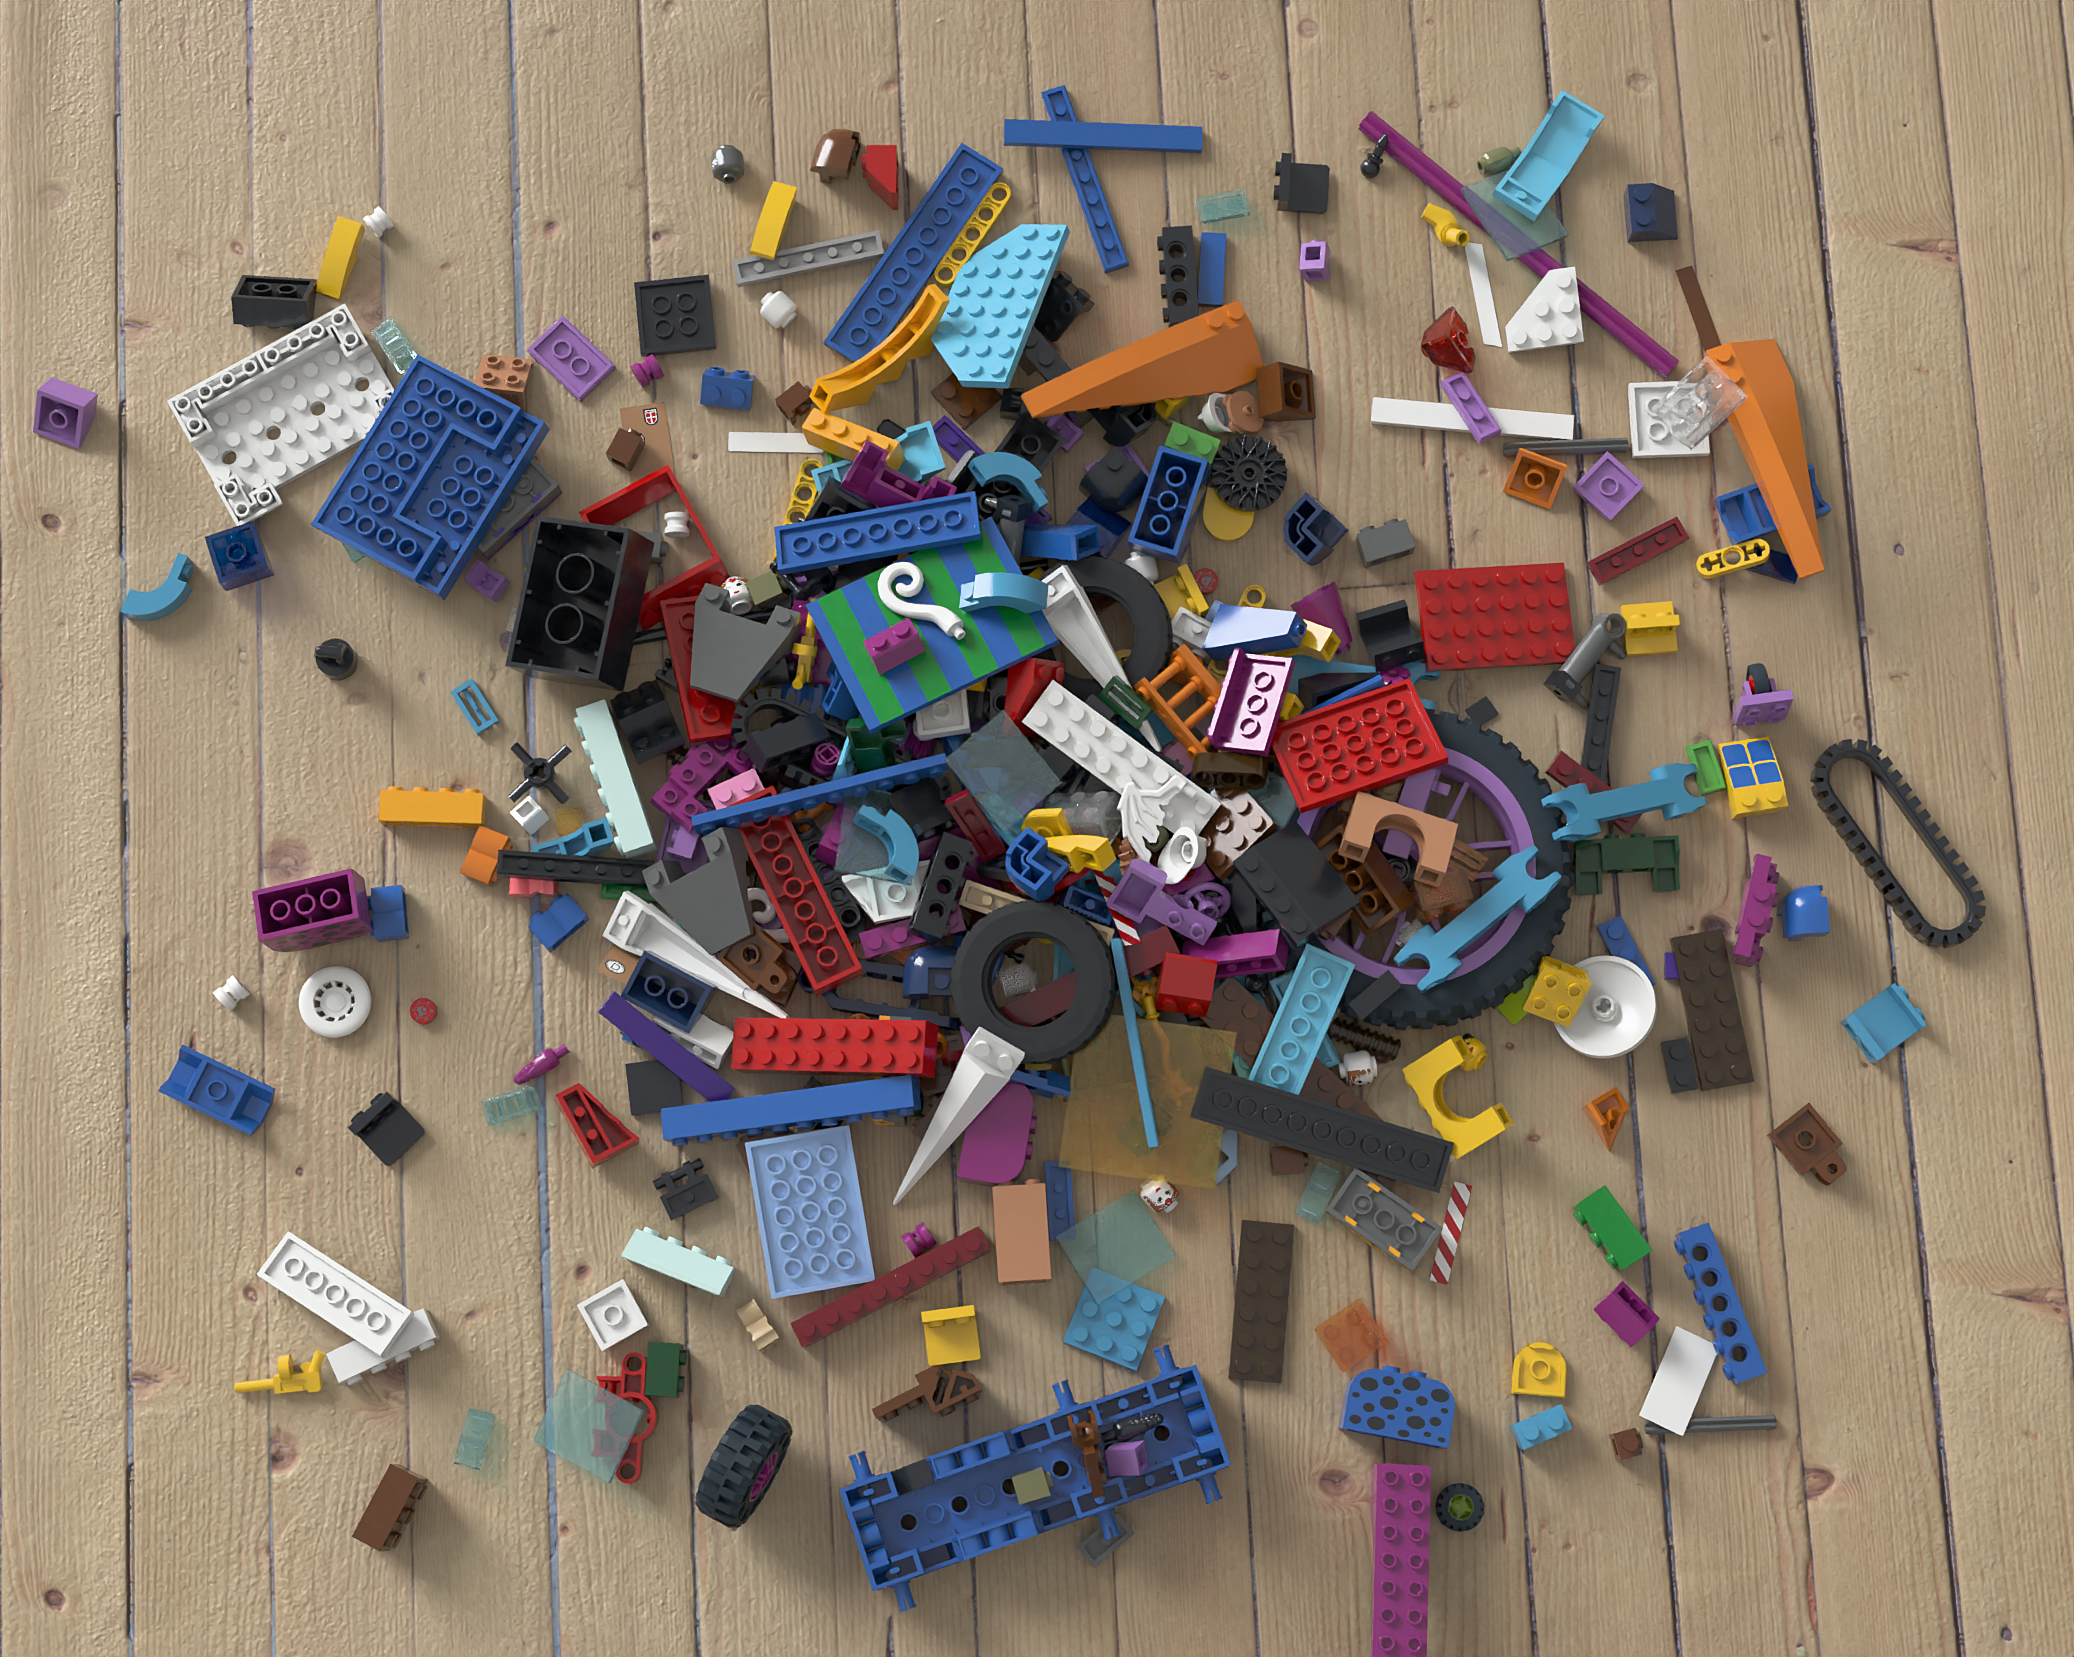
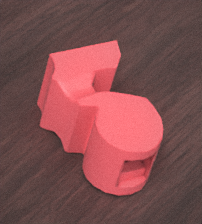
(529, 888)

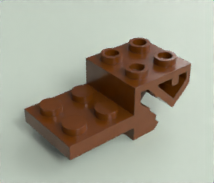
(961, 1388)

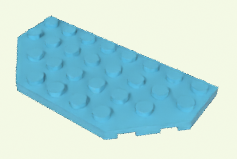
(997, 304)

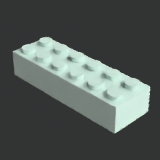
(615, 776)

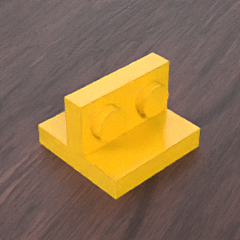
(1650, 628)

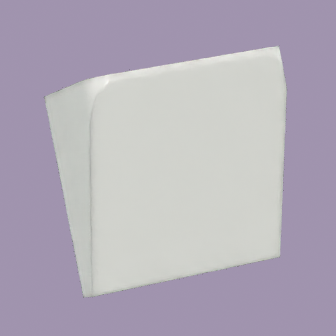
(530, 815)

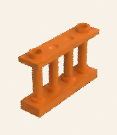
(1199, 680)

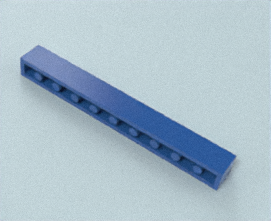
(791, 1109)

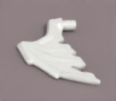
(1142, 811)

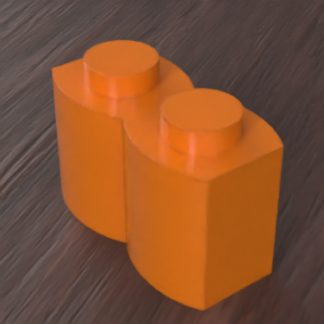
(483, 855)

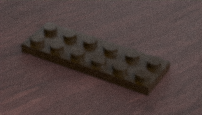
(1711, 1010)
(1261, 1301)

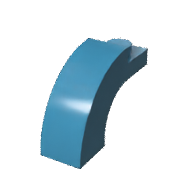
(1010, 469)
(1004, 590)
(164, 599)
(897, 838)
(587, 841)

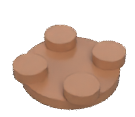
(1243, 412)

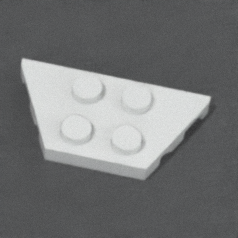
(884, 899)

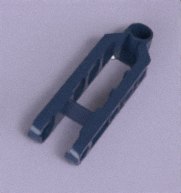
(888, 973)

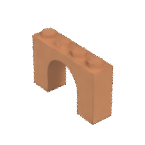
(1432, 834)

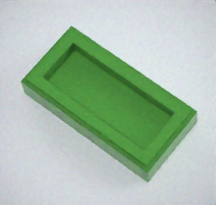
(1709, 774)

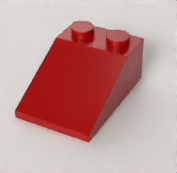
(1026, 684)

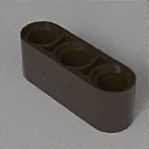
(1229, 771)

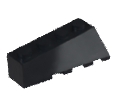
(1062, 764)

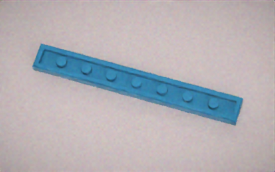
(1135, 1043)

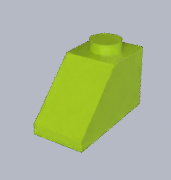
(1513, 1003)

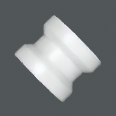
(378, 222)
(677, 524)

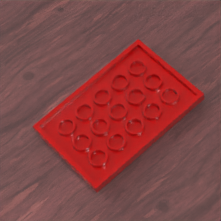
(1494, 616)
(1356, 745)

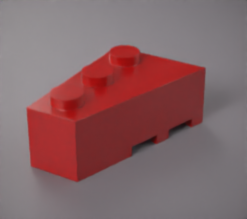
(593, 1126)

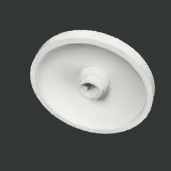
(1615, 1010)

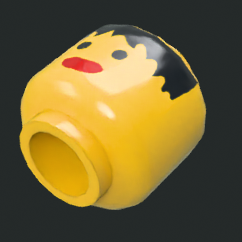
(1477, 1049)

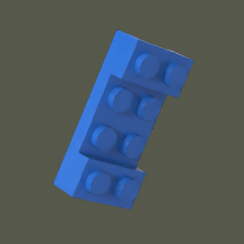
(1747, 514)

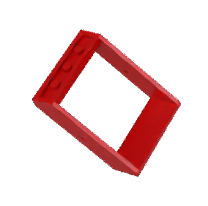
(638, 496)

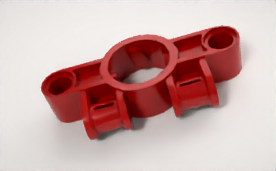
(632, 1387)

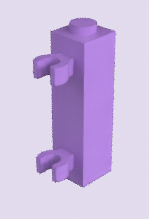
(1413, 796)

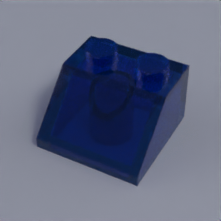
(1111, 526)
(239, 556)

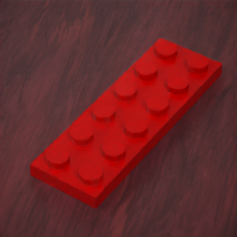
(704, 714)

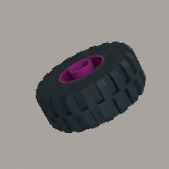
(743, 1466)

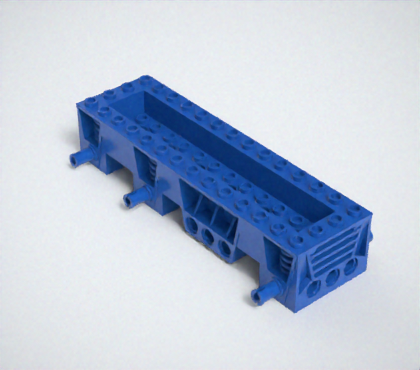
(982, 1466)

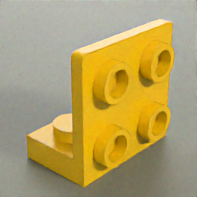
(1183, 592)
(1557, 991)
(951, 1335)

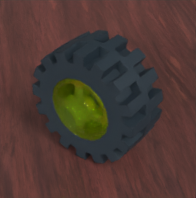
(1469, 1507)

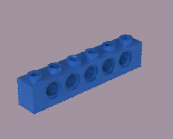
(1752, 1363)

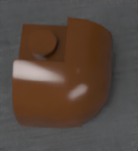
(836, 154)

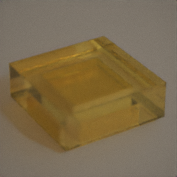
(568, 820)

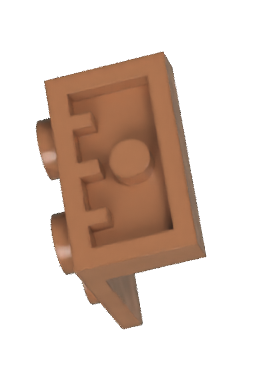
(505, 377)

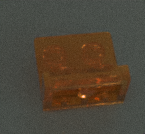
(1351, 1335)

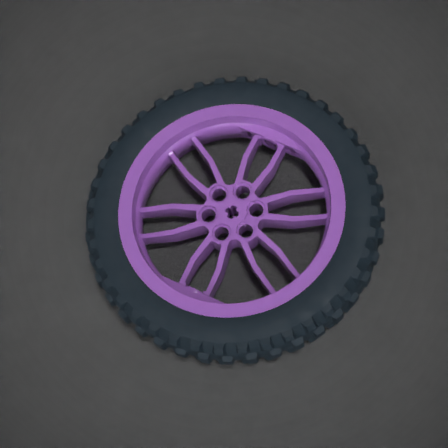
(1511, 947)

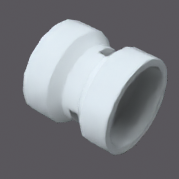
(236, 988)

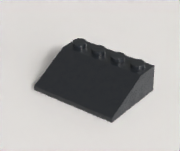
(1295, 884)

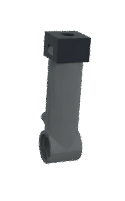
(1012, 514)
(1567, 680)

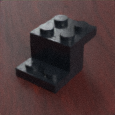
(647, 721)

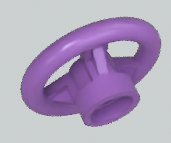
(1209, 905)

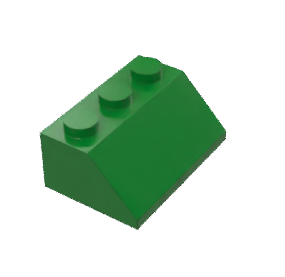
(1611, 1229)

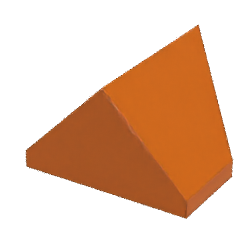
(1607, 1115)

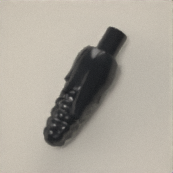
(1129, 1428)

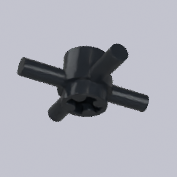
(533, 765)

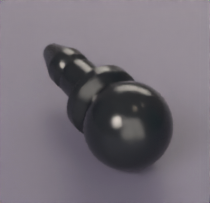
(1370, 167)

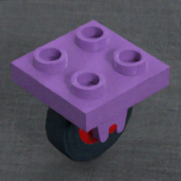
(1761, 699)

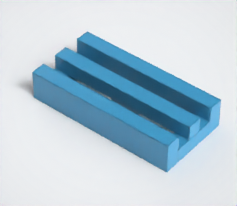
(486, 725)

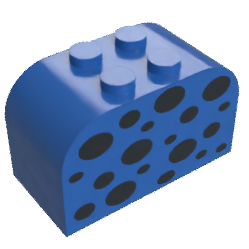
(1170, 505)
(1399, 1407)

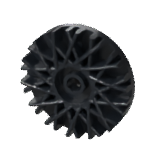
(1251, 456)

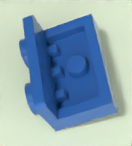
(727, 388)

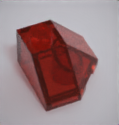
(1447, 343)

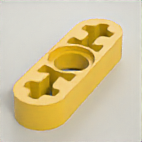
(1752, 561)

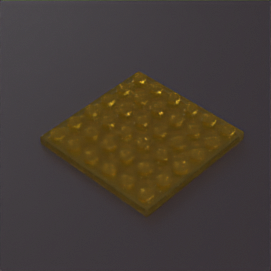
(1104, 1110)

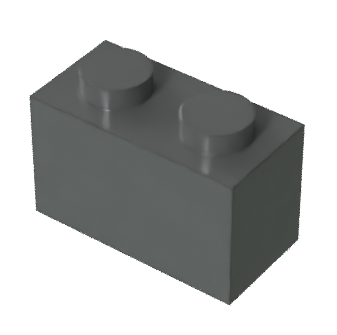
(1384, 542)

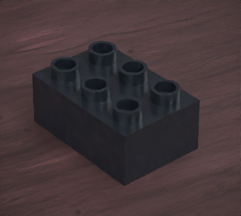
(580, 603)

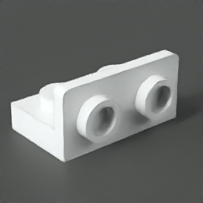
(1192, 631)

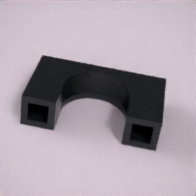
(1041, 357)

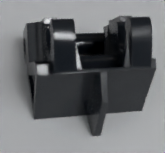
(817, 580)

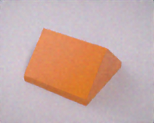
(1535, 478)

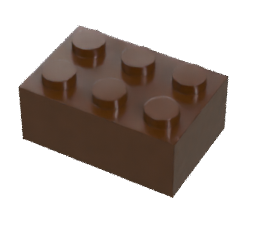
(390, 1508)

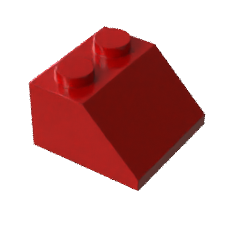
(882, 170)
(1185, 984)

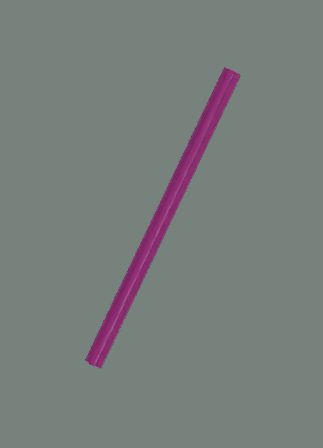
(1537, 260)

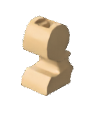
(758, 1325)

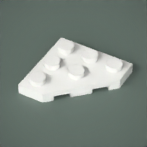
(1548, 315)

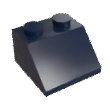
(1650, 213)

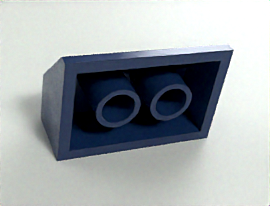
(668, 991)

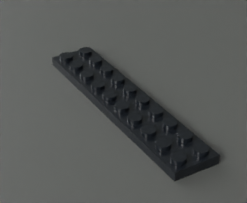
(1321, 1129)

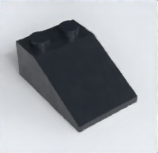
(1324, 686)

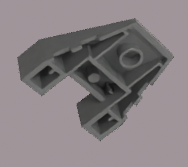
(733, 650)
(711, 899)

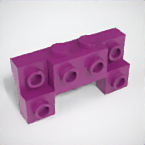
(885, 486)
(694, 776)
(1755, 911)

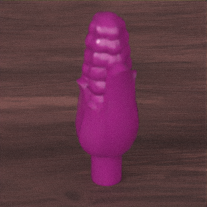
(541, 1064)

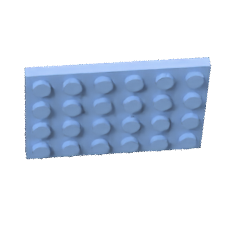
(809, 1211)

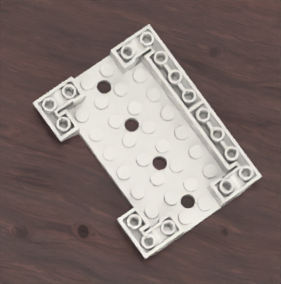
(279, 392)

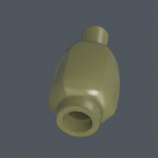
(1497, 160)

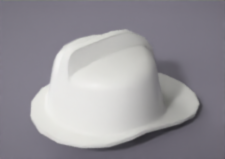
(1215, 414)
(1182, 854)

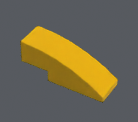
(773, 220)
(339, 257)
(1082, 851)

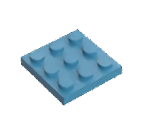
(1116, 1327)

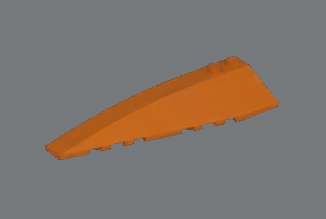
(1188, 359)
(1773, 444)

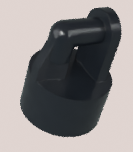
(336, 659)

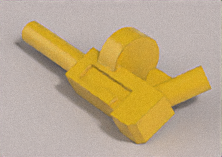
(807, 652)
(287, 1379)

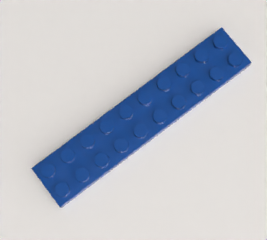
(913, 254)

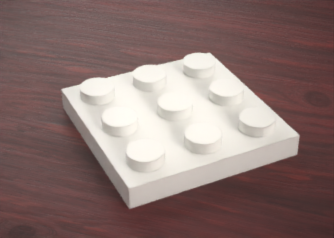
(1648, 432)

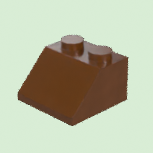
(1285, 392)

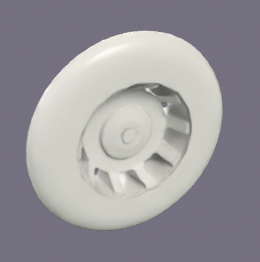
(335, 1001)

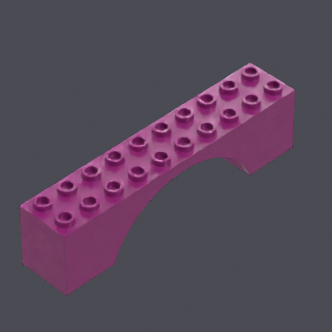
(1400, 1559)

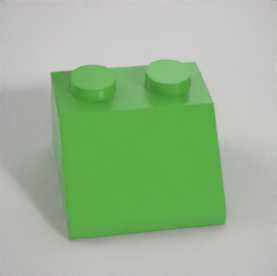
(1192, 442)

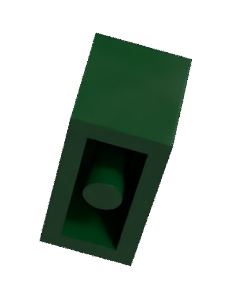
(664, 1369)

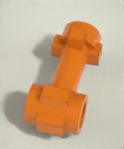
(812, 814)

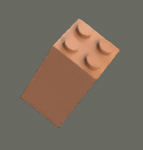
(1021, 1233)

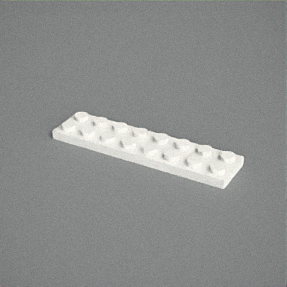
(1114, 755)

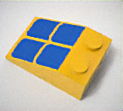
(1752, 778)

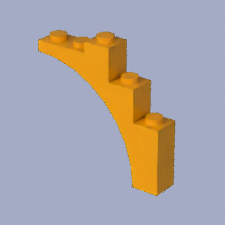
(885, 362)

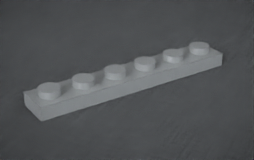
(809, 258)

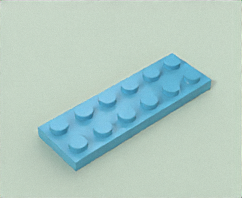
(1302, 1020)

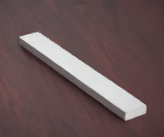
(1445, 417)

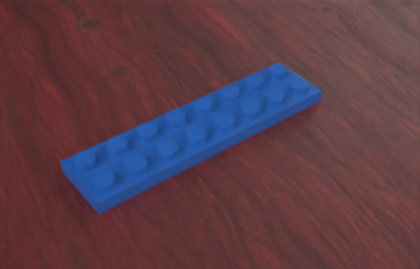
(877, 533)

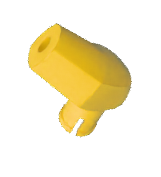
(1445, 226)

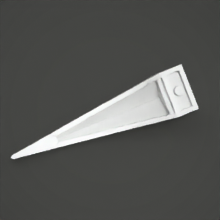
(1081, 632)
(644, 927)
(976, 1080)

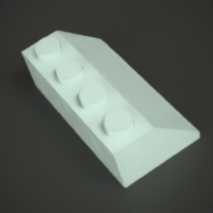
(678, 1262)

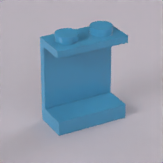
(1884, 1022)

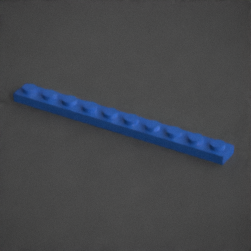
(830, 792)

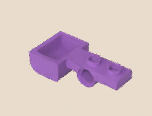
(1141, 894)

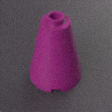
(1326, 609)

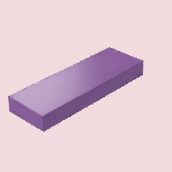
(1471, 407)

